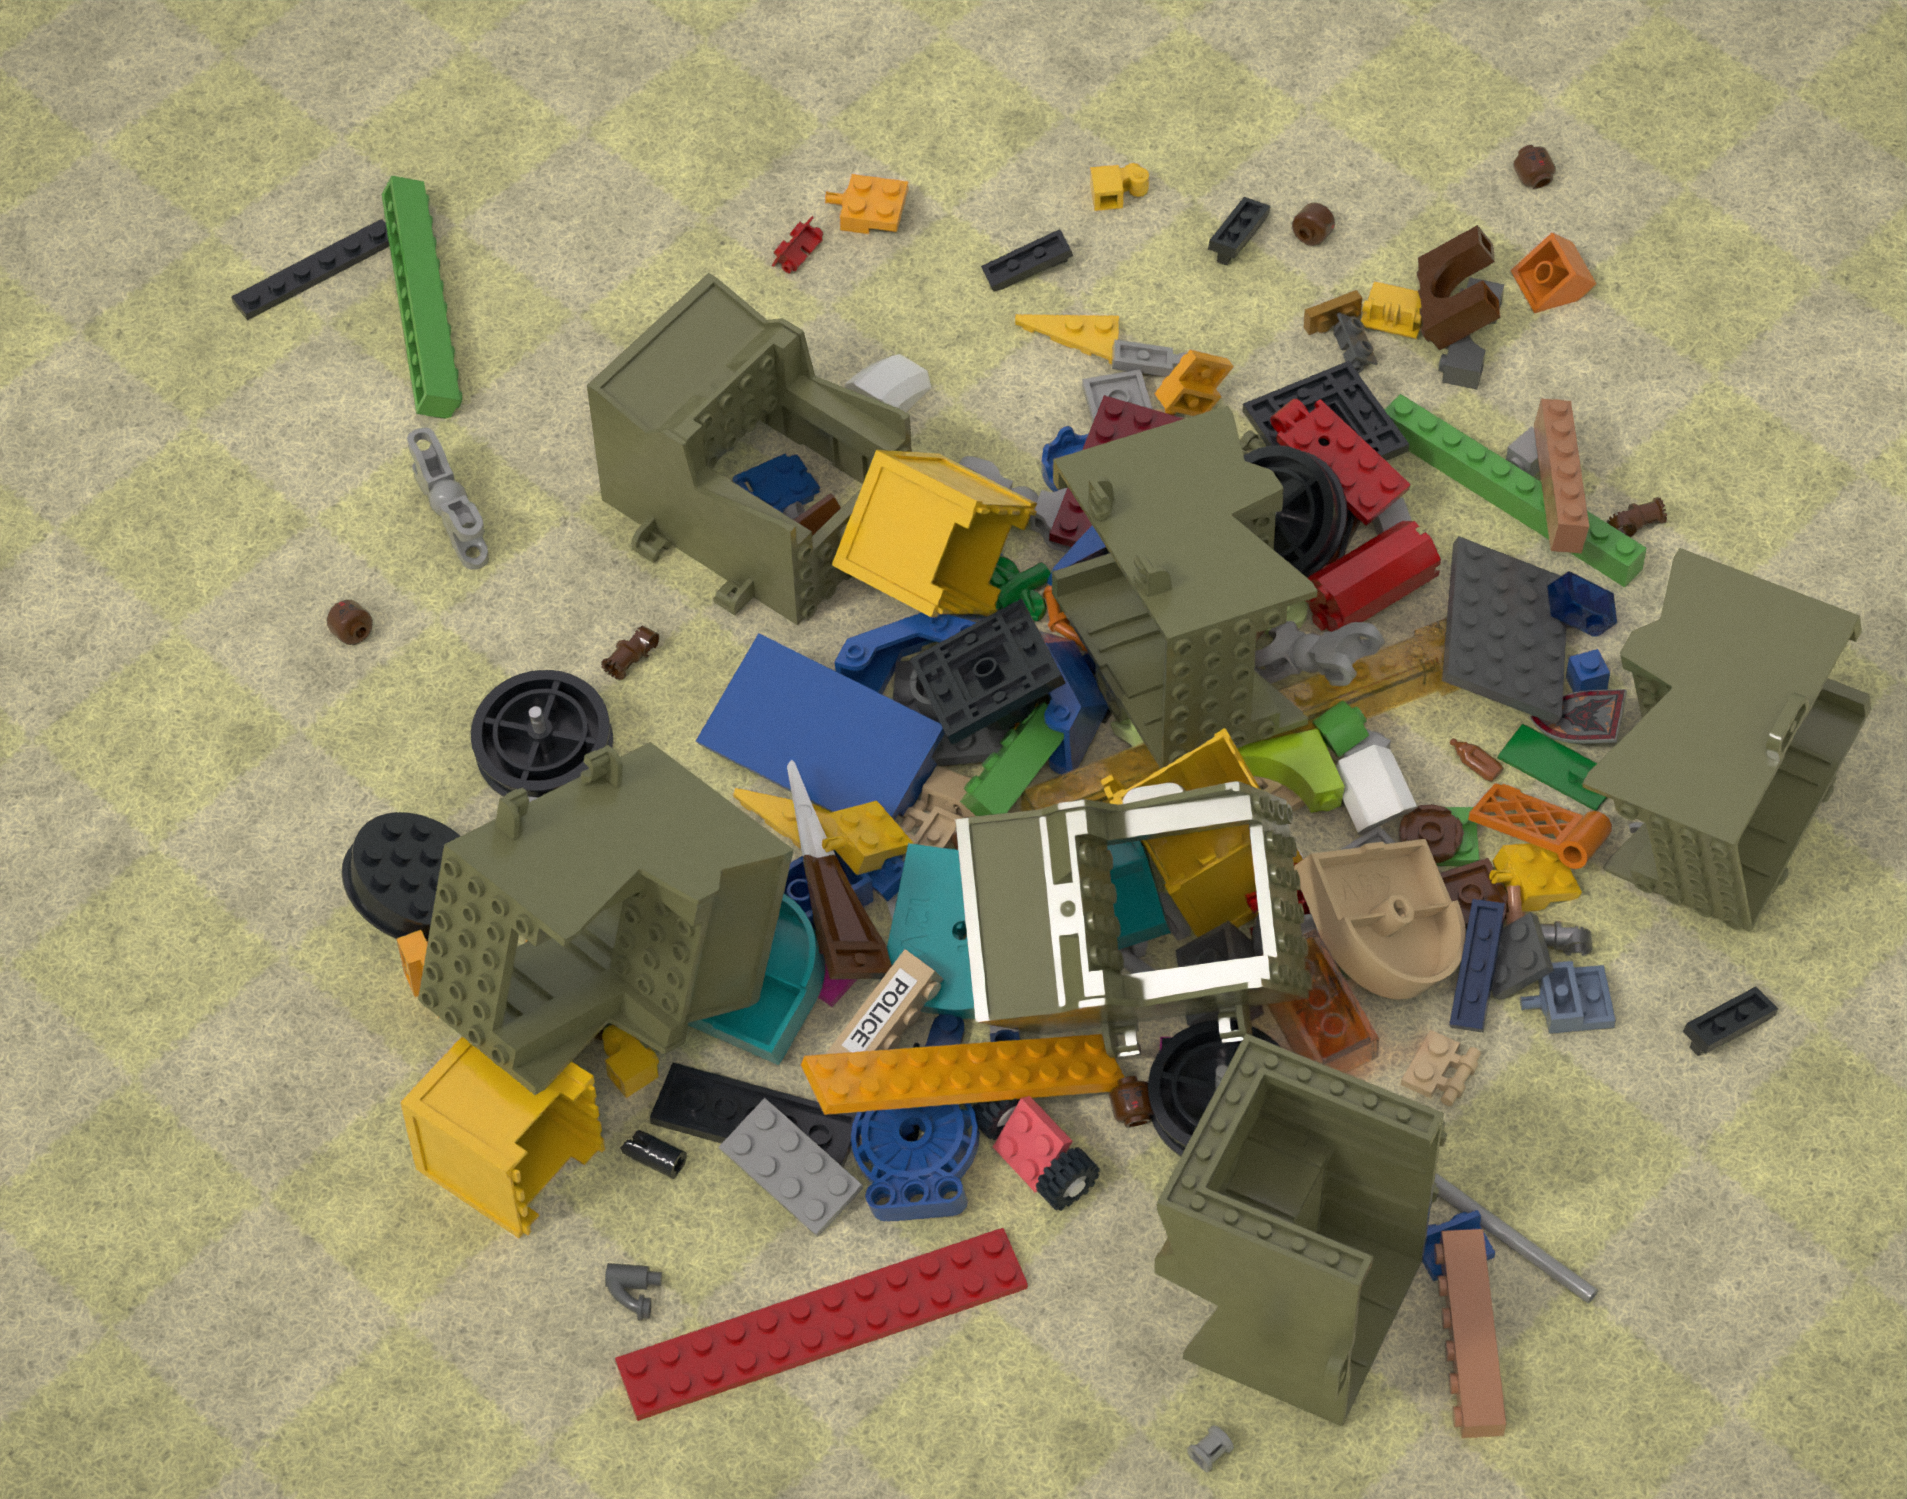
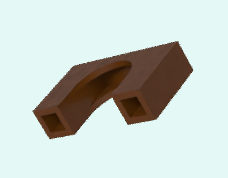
(1440, 271)

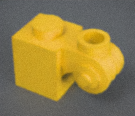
(1111, 182)
(629, 1062)

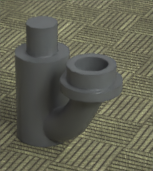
(632, 1277)

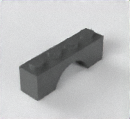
(1465, 359)

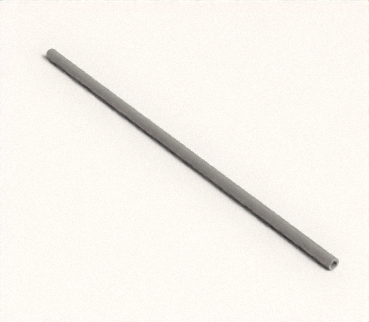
(1466, 1204)

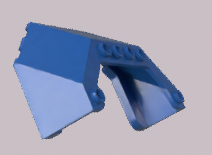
(1073, 709)

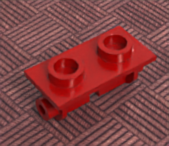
(804, 237)

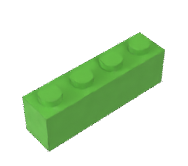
(1013, 766)

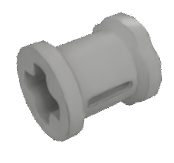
(1210, 1448)

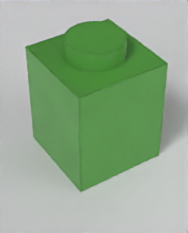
(1341, 727)

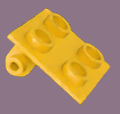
(1392, 310)

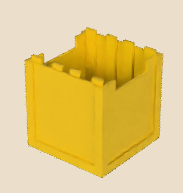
(930, 532)
(1211, 868)
(493, 1137)

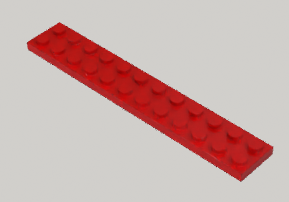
(820, 1323)

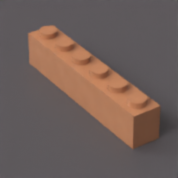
(1561, 476)
(1471, 1334)

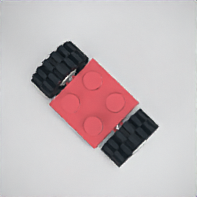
(1037, 1149)

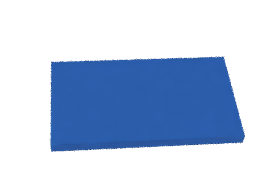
(839, 733)

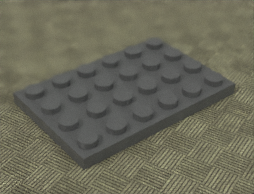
(1503, 631)

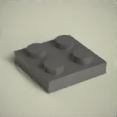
(1520, 957)

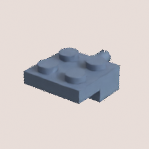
(1573, 999)

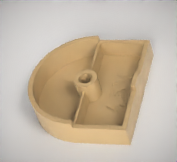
(1385, 915)

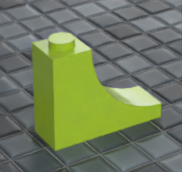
(1301, 765)

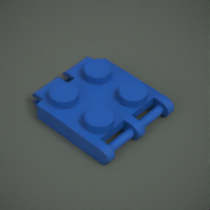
(780, 482)

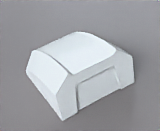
(892, 381)
(1374, 788)

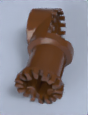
(1638, 516)
(630, 652)

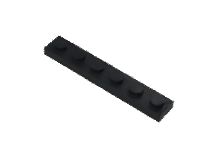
(312, 270)

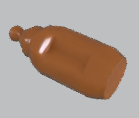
(1477, 760)

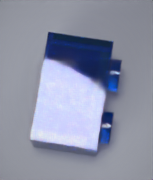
(1582, 604)

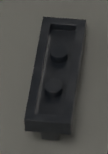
(1238, 229)
(1027, 260)
(1729, 1021)

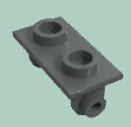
(1353, 339)

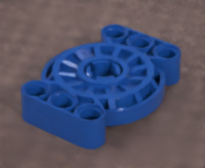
(918, 1167)

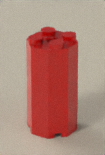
(1373, 576)

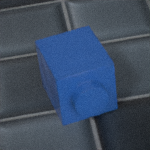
(1587, 672)

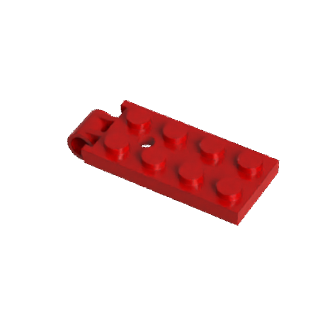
(1366, 477)

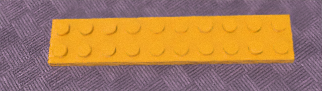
(960, 1073)

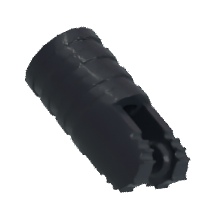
(655, 1154)

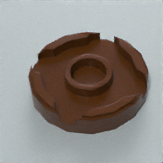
(1437, 826)

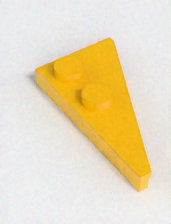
(1084, 332)
(776, 812)

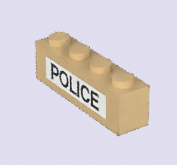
(890, 1007)

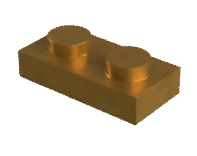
(1324, 315)

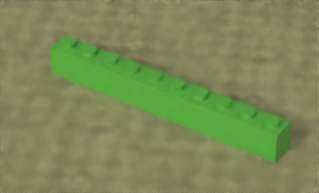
(421, 298)
(1508, 487)

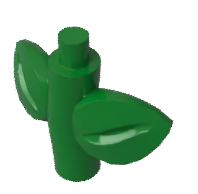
(1020, 585)

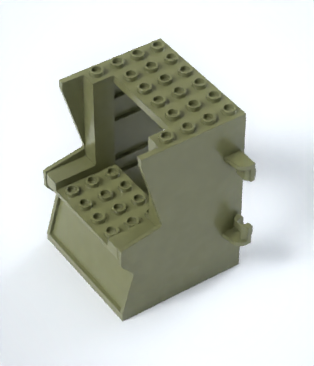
(688, 399)
(1182, 584)
(1730, 737)
(636, 907)
(1048, 927)
(1300, 1223)

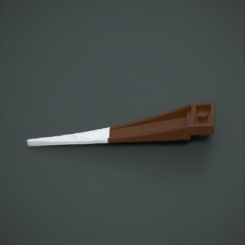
(841, 923)

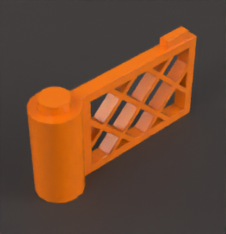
(1574, 840)

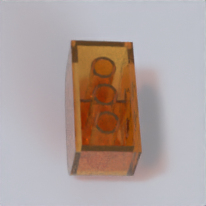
(1331, 1022)

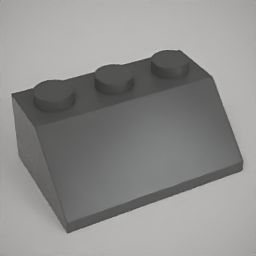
(1217, 945)

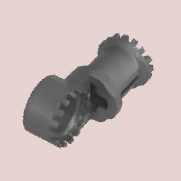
(1564, 938)

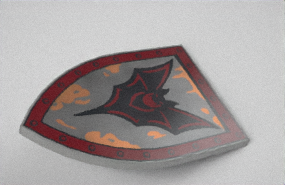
(1587, 717)

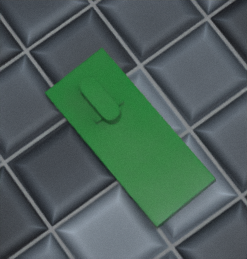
(1551, 765)

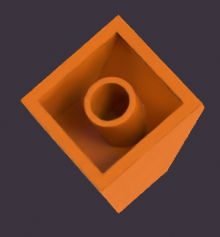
(1553, 274)

